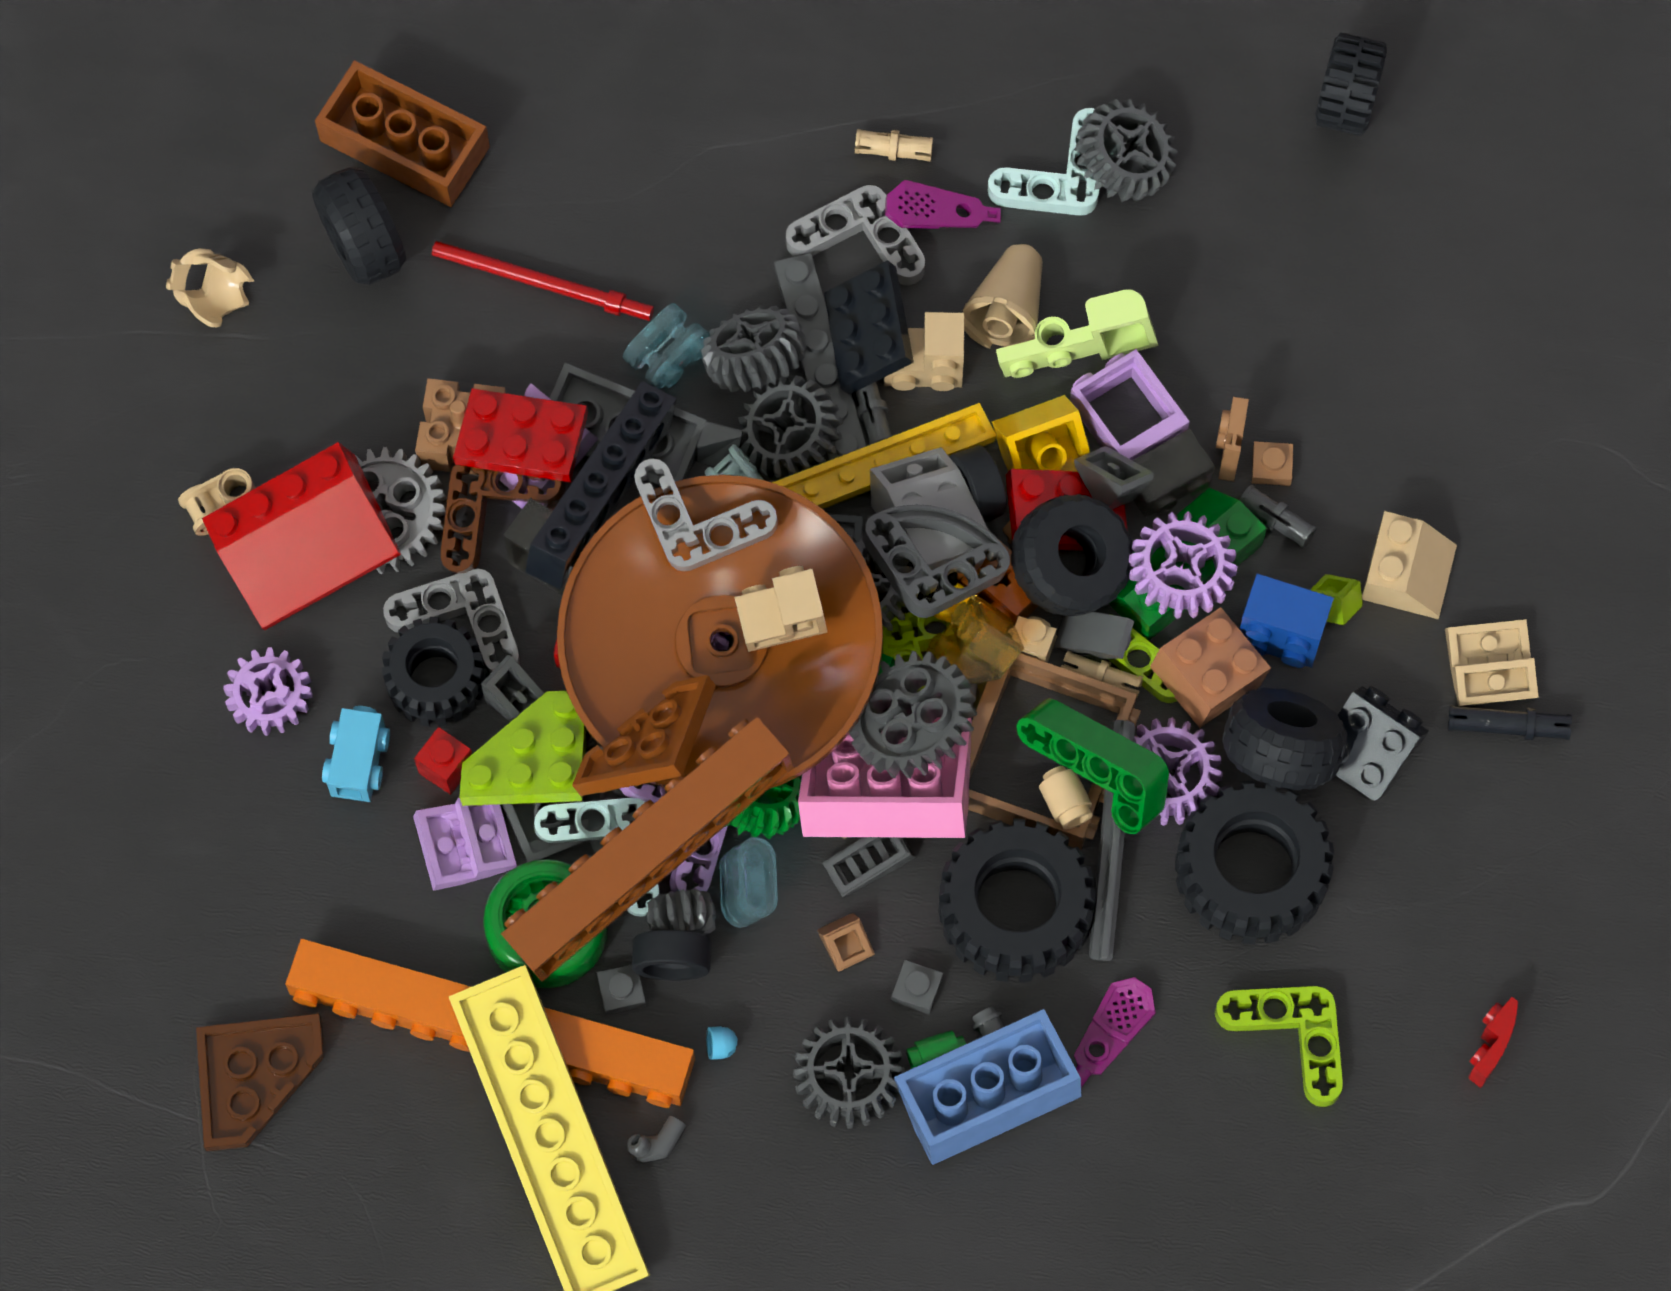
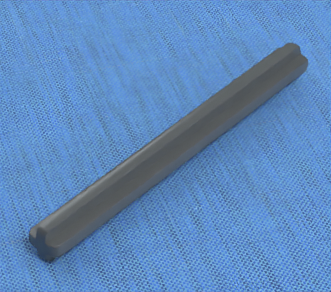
(1108, 871)

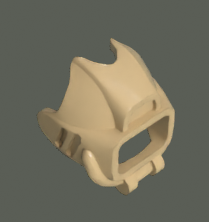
(221, 287)

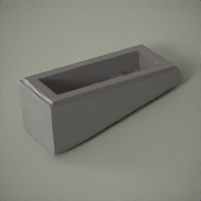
(875, 871)

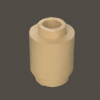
(1066, 797)

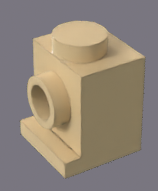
(1036, 637)

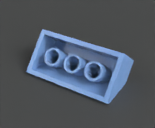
(988, 1086)

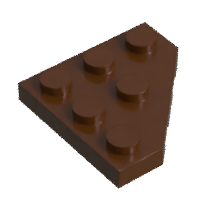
(252, 1073)

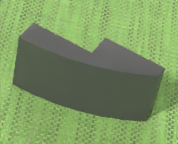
(1095, 634)

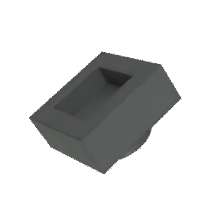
(917, 987)
(621, 990)

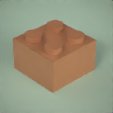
(1210, 667)

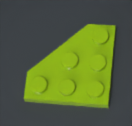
(529, 758)

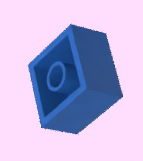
(1285, 620)

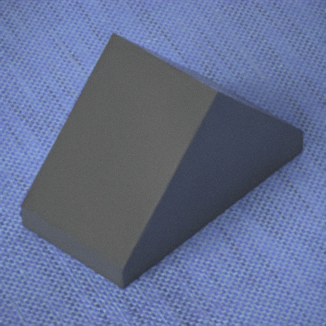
(1112, 476)
(510, 689)

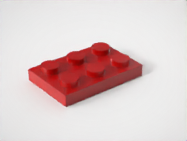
(520, 435)
(1033, 487)

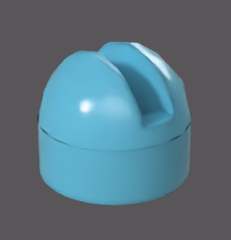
(720, 1042)

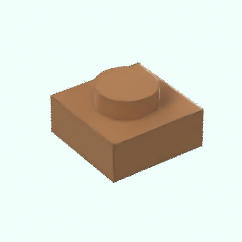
(1272, 463)

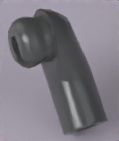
(656, 1146)

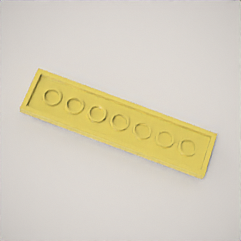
(548, 1134)

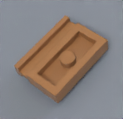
(1230, 437)

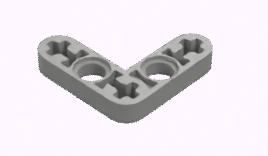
(858, 220)
(684, 530)
(461, 603)

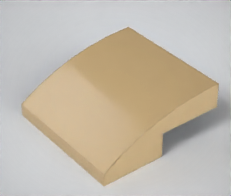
(1491, 662)

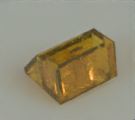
(978, 641)

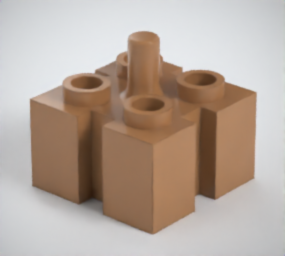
(444, 413)

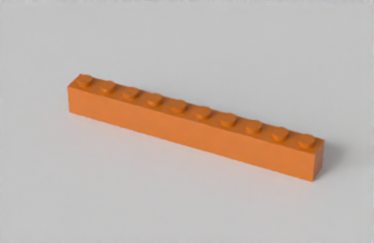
(422, 1004)

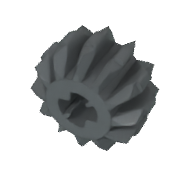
(682, 911)

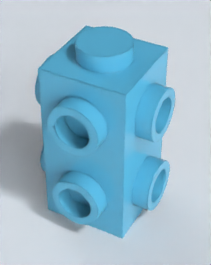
(356, 754)

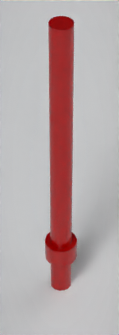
(613, 302)

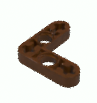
(485, 488)

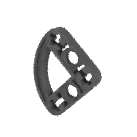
(922, 578)

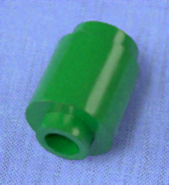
(933, 1047)

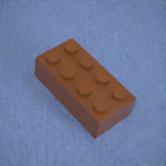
(402, 133)

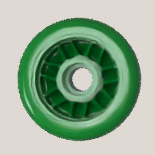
(517, 891)

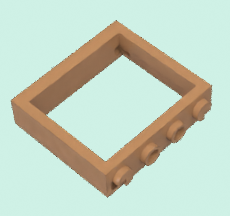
(1066, 683)

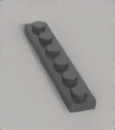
(805, 300)

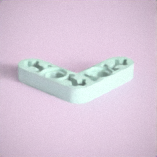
(1064, 185)
(612, 812)

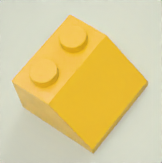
(1042, 436)

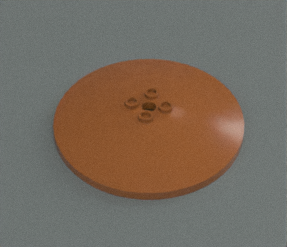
(641, 624)

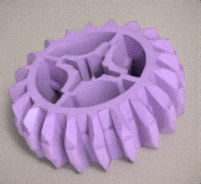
(1207, 547)
(1181, 761)

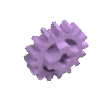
(263, 674)

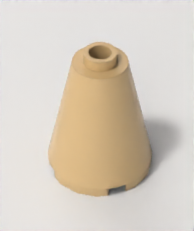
(1007, 301)

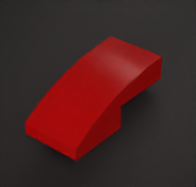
(1499, 1028)

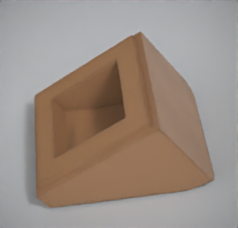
(846, 941)

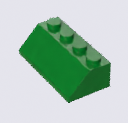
(1234, 520)

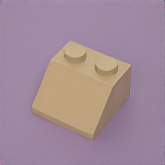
(1409, 566)

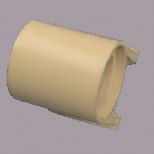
(213, 495)

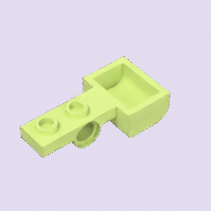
(1116, 326)

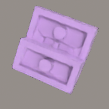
(463, 843)

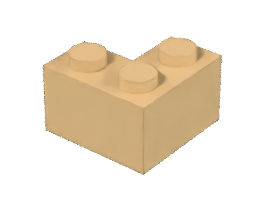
(936, 355)
(782, 612)

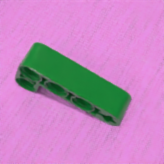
(1102, 756)

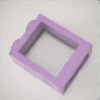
(1115, 372)

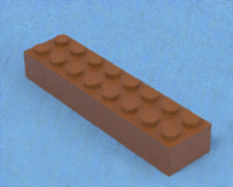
(647, 848)

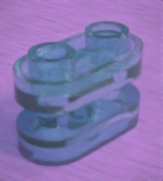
(669, 365)
(748, 882)

